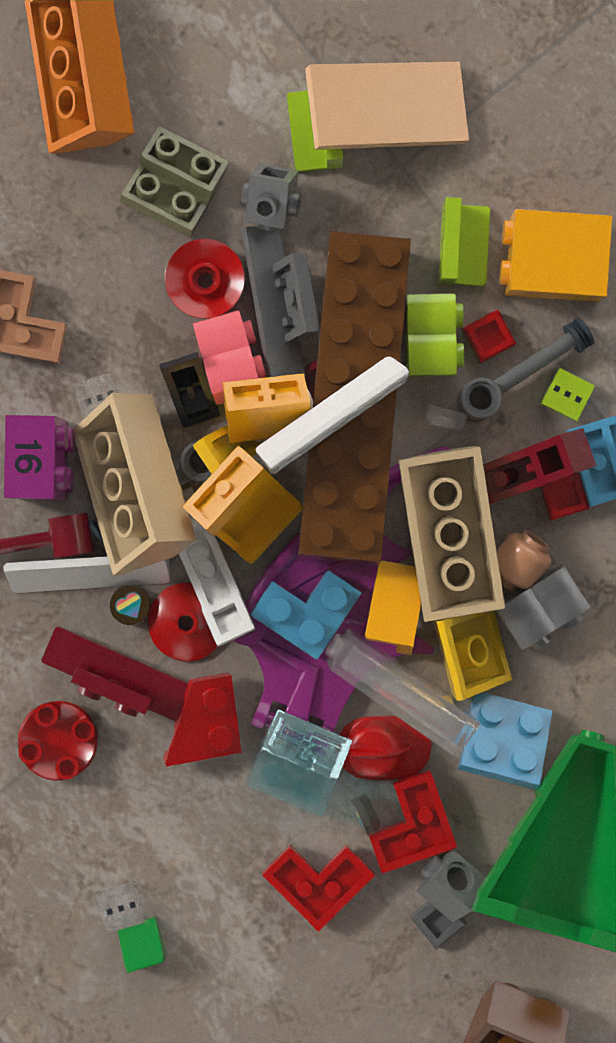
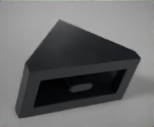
(190, 389)

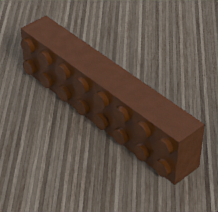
(352, 466)

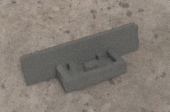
(281, 300)

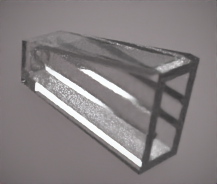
(402, 691)

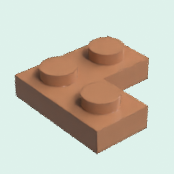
(25, 334)

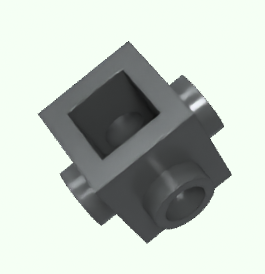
(271, 197)

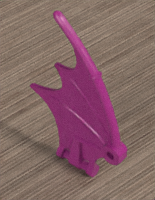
(289, 672)

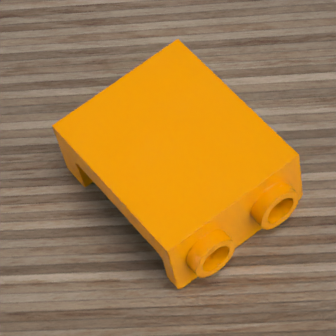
(243, 505)

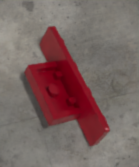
(114, 676)

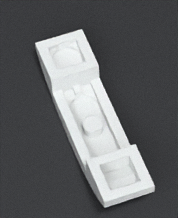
(215, 585)

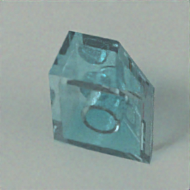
(298, 763)

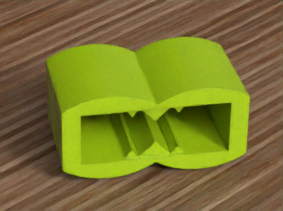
(432, 335)

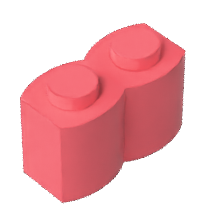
(227, 352)

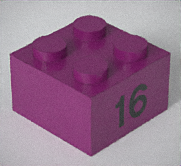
(37, 457)

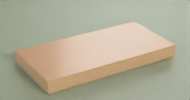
(386, 105)

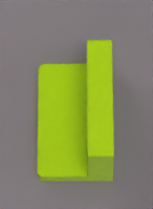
(304, 152)
(463, 243)

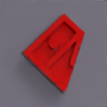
(206, 722)

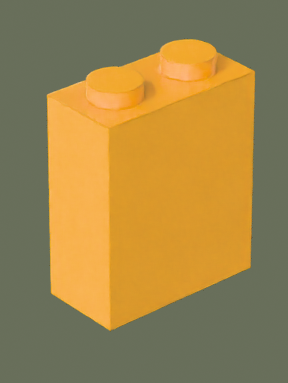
(556, 255)

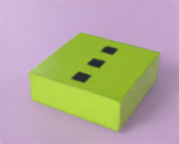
(567, 395)

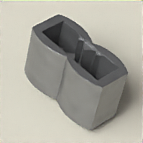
(543, 608)

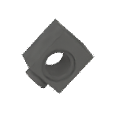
(465, 881)

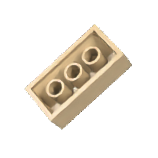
(133, 483)
(451, 533)

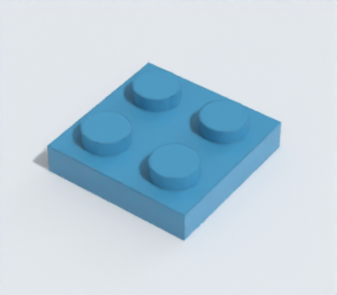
(508, 741)

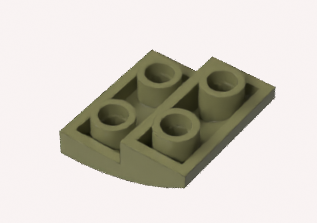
(174, 181)

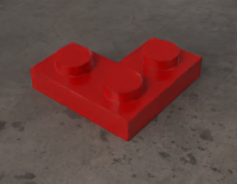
(422, 832)
(315, 893)

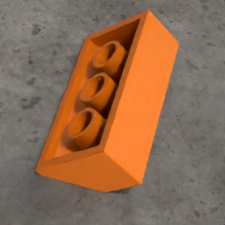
(79, 73)

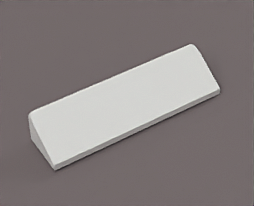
(332, 414)
(79, 574)

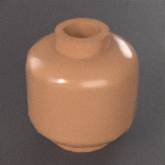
(522, 560)

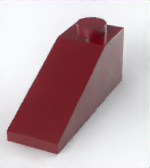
(538, 465)

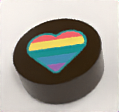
(130, 605)

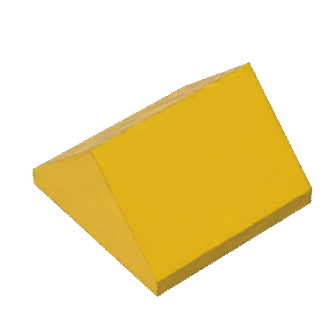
(472, 653)

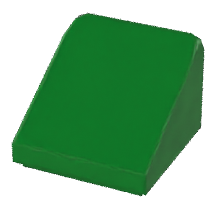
(142, 945)

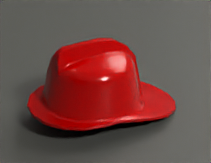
(384, 748)

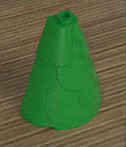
(563, 851)

